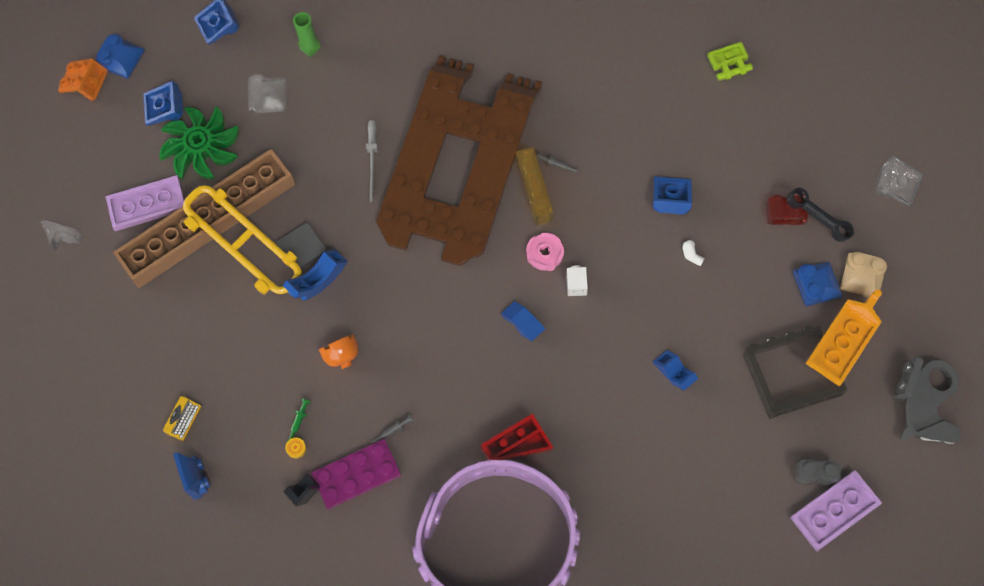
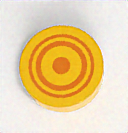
(295, 448)

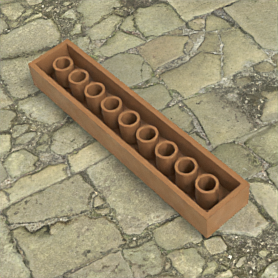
(173, 241)

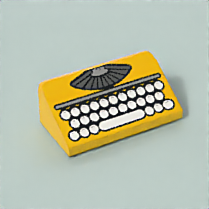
(182, 418)

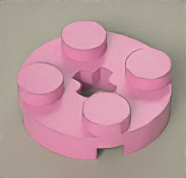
(545, 262)

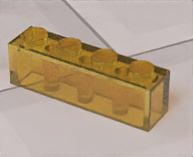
(534, 186)

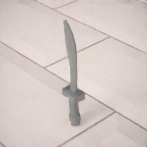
(371, 148)

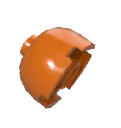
(340, 352)

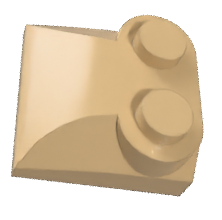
(862, 274)

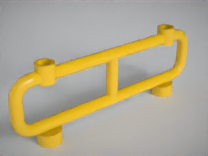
(194, 221)

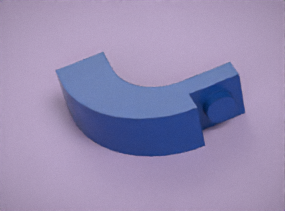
(318, 278)

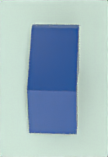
(523, 320)
(674, 371)

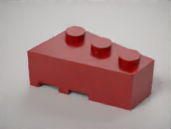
(517, 441)

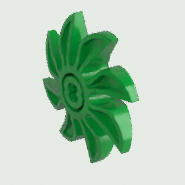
(189, 147)

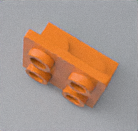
(83, 76)

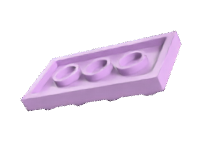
(145, 203)
(836, 510)

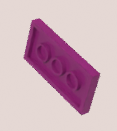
(356, 474)

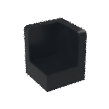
(302, 491)

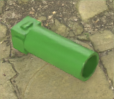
(305, 31)

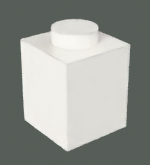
(576, 281)

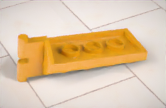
(845, 339)

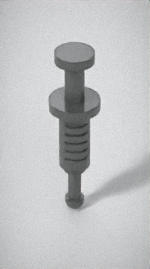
(554, 162)
(394, 428)

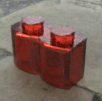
(781, 213)

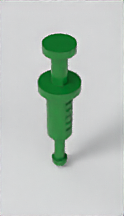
(298, 419)

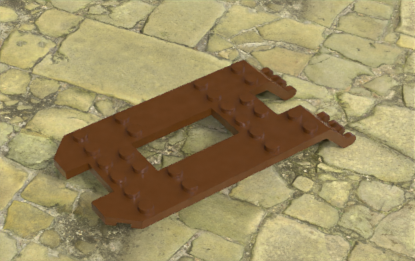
(442, 113)

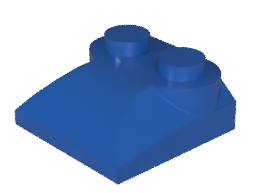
(216, 21)
(119, 55)
(163, 104)
(672, 195)
(817, 283)
(191, 475)

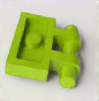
(729, 56)

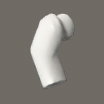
(690, 253)

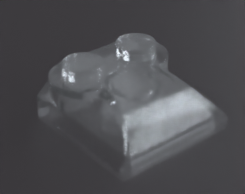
(266, 94)
(898, 181)

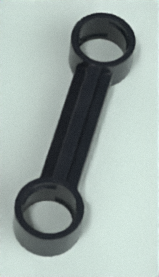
(820, 214)

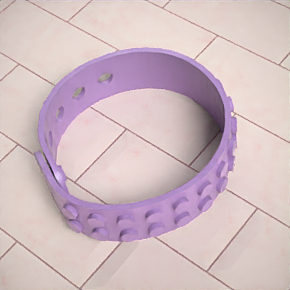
(437, 501)

